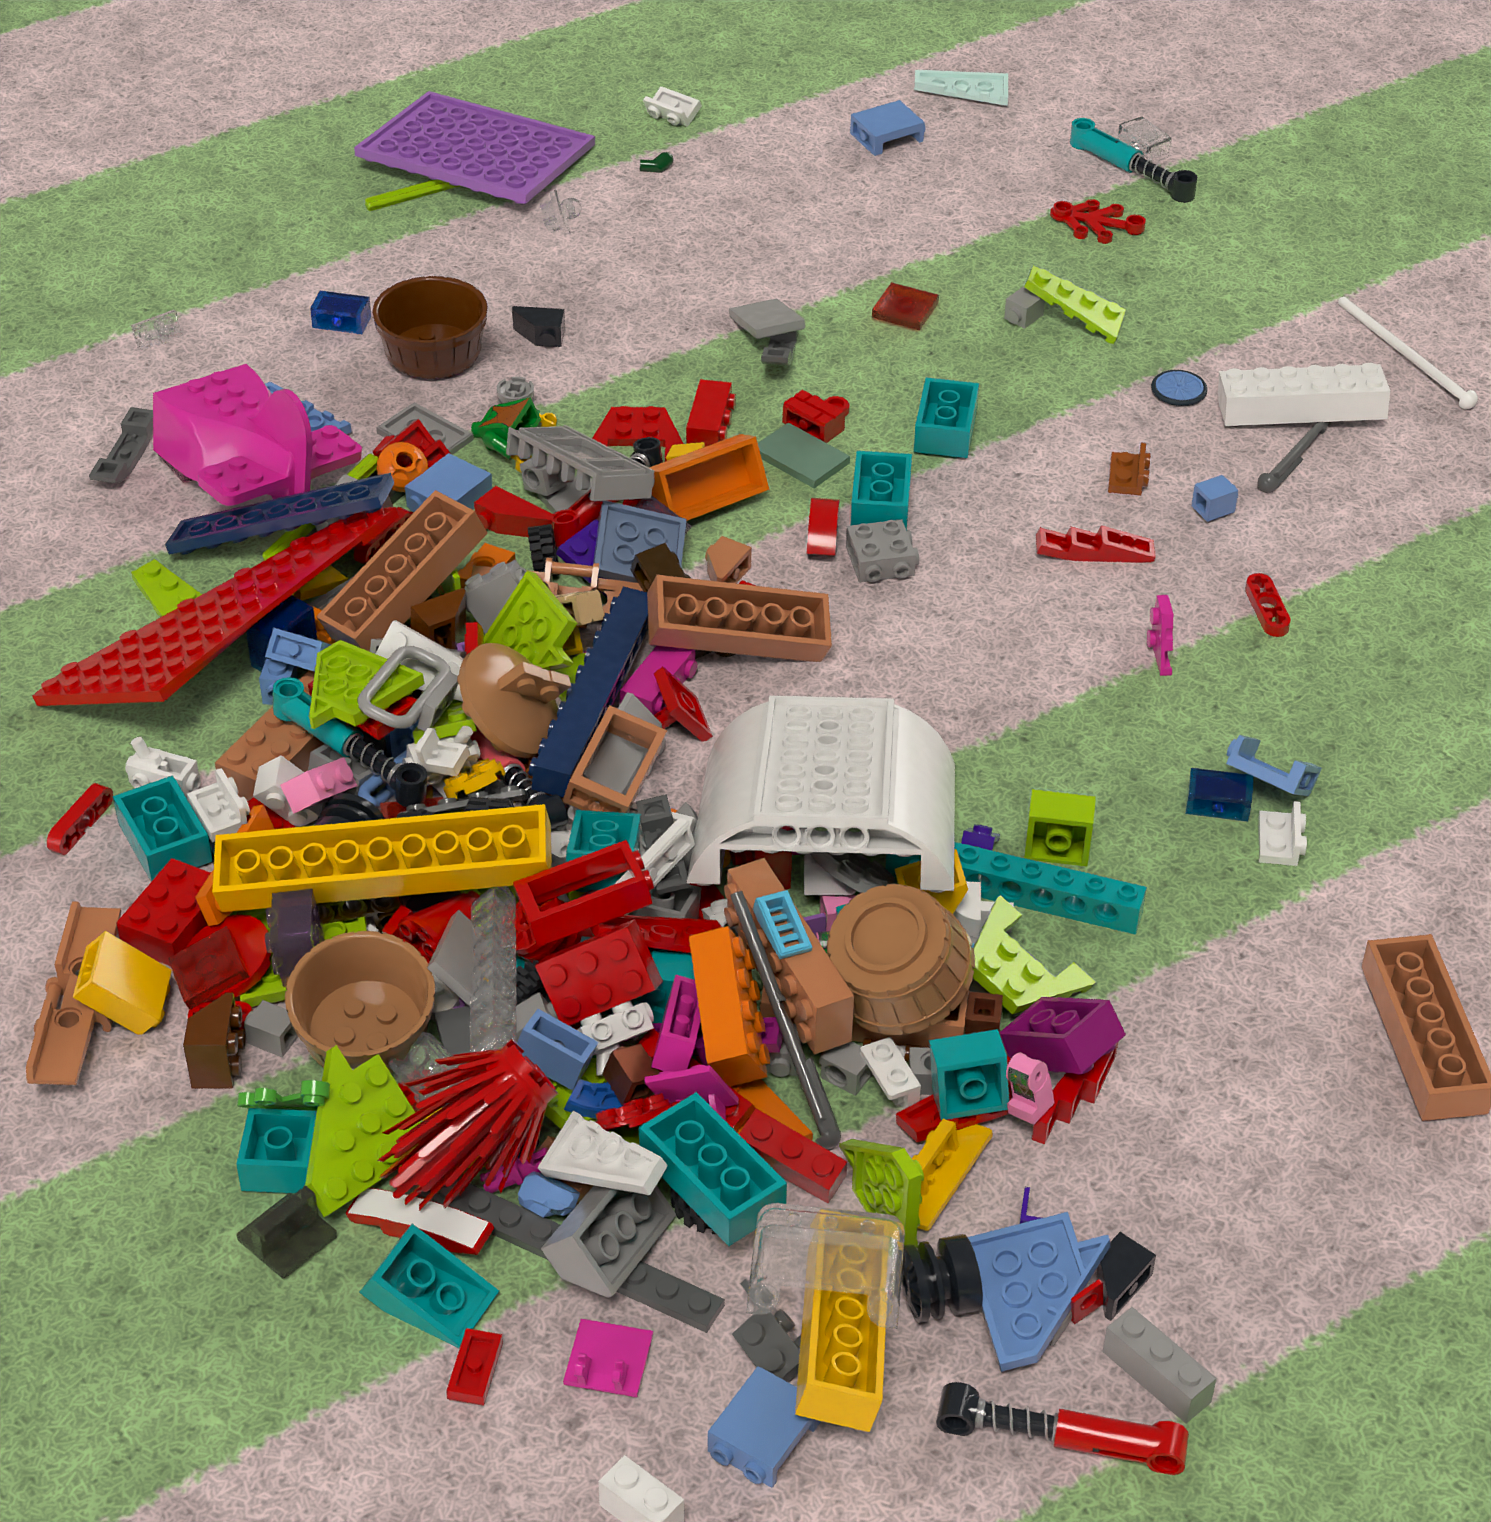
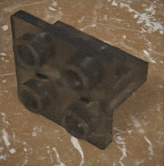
(288, 1233)

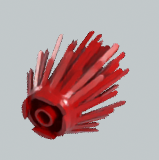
(484, 1118)

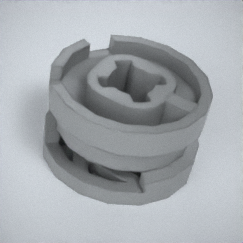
(514, 390)

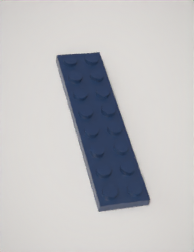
(280, 514)

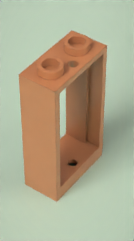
(584, 792)

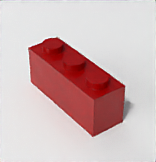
(710, 412)
(795, 1156)

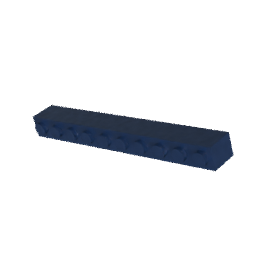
(592, 693)

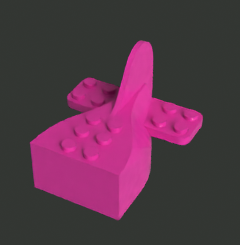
(244, 438)

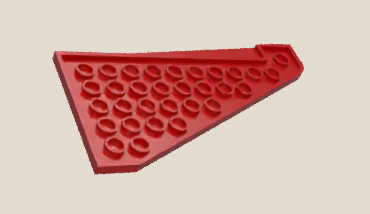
(172, 649)

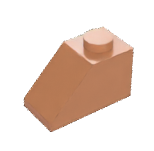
(728, 560)

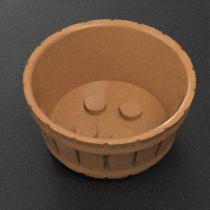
(901, 958)
(362, 995)

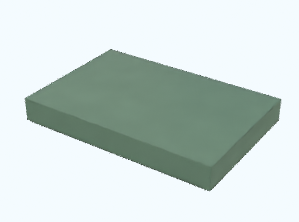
(802, 455)

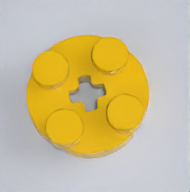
(483, 774)

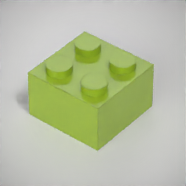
(1060, 827)

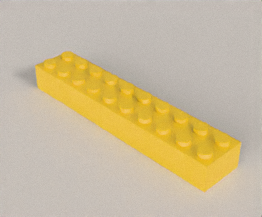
(382, 857)

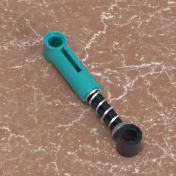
(1087, 137)
(406, 779)

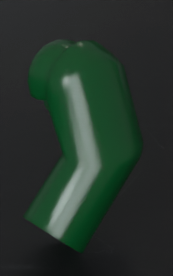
(658, 164)

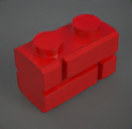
(814, 416)

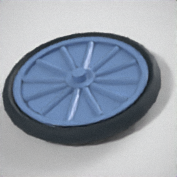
(1179, 387)

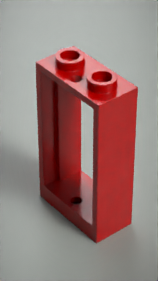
(588, 909)

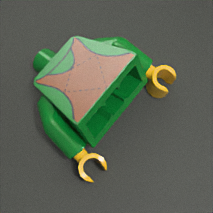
(513, 414)

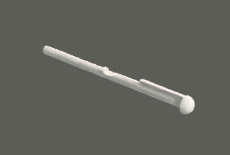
(1467, 399)

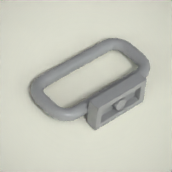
(431, 702)

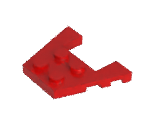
(628, 424)

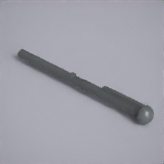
(1270, 481)
(805, 1068)

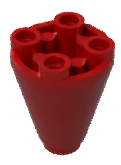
(427, 926)

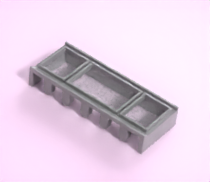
(612, 472)

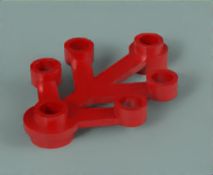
(1095, 218)

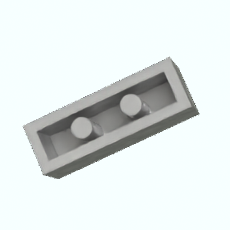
(1159, 1365)

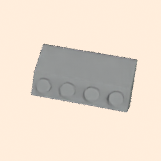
(617, 758)
(607, 1237)

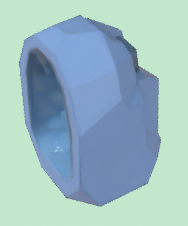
(547, 1195)

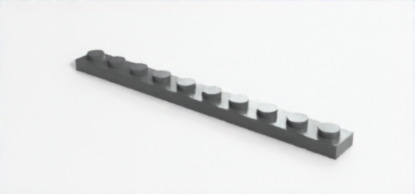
(532, 1231)

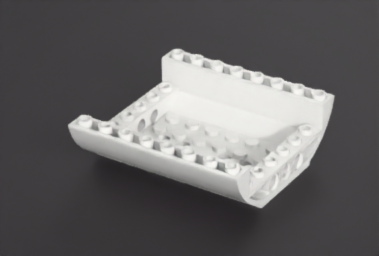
(830, 768)

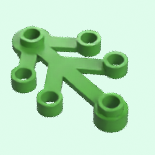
(310, 1097)

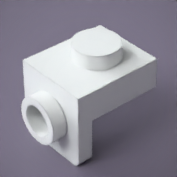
(440, 755)

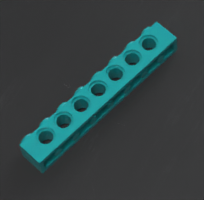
(1047, 887)

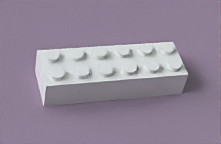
(1303, 394)

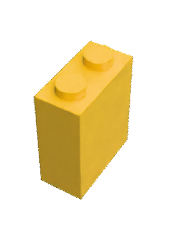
(123, 983)

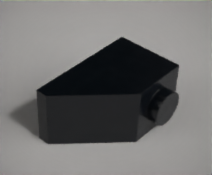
(540, 325)
(1123, 1272)

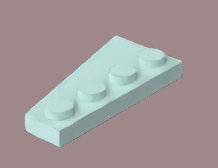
(967, 85)

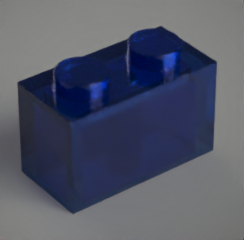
(340, 312)
(1219, 794)

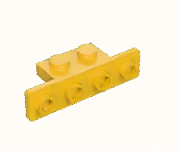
(945, 1163)

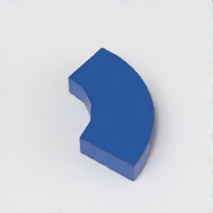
(591, 1098)

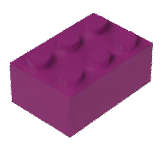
(1064, 1033)

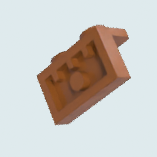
(1128, 472)

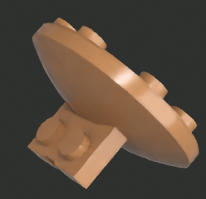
(509, 697)

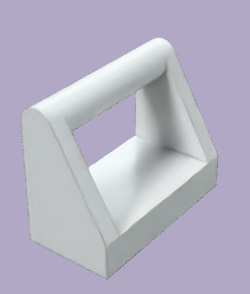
(820, 882)

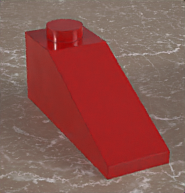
(508, 513)

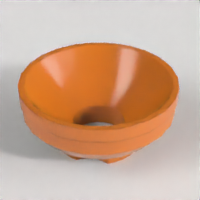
(401, 475)

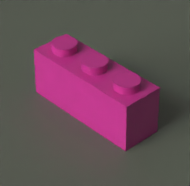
(642, 683)
(678, 1027)

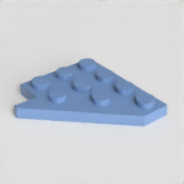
(1029, 1282)

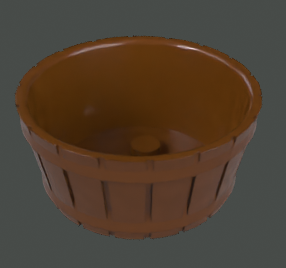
(431, 325)

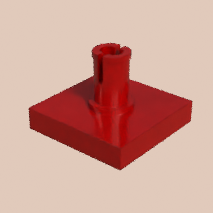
(680, 706)

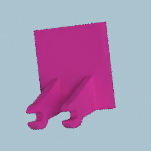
(699, 1079)
(608, 1357)

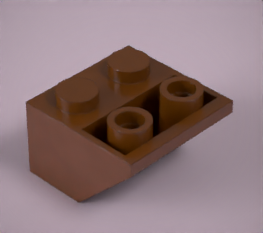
(442, 618)
(214, 1043)

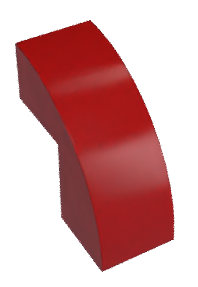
(823, 526)

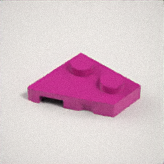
(1162, 633)

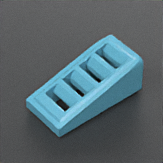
(781, 902)

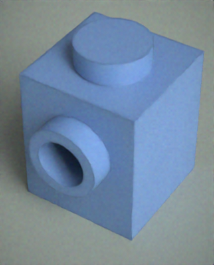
(1214, 498)
(271, 672)

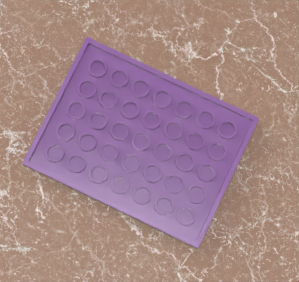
(475, 147)

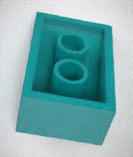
(429, 1288)

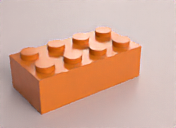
(711, 477)
(729, 1006)

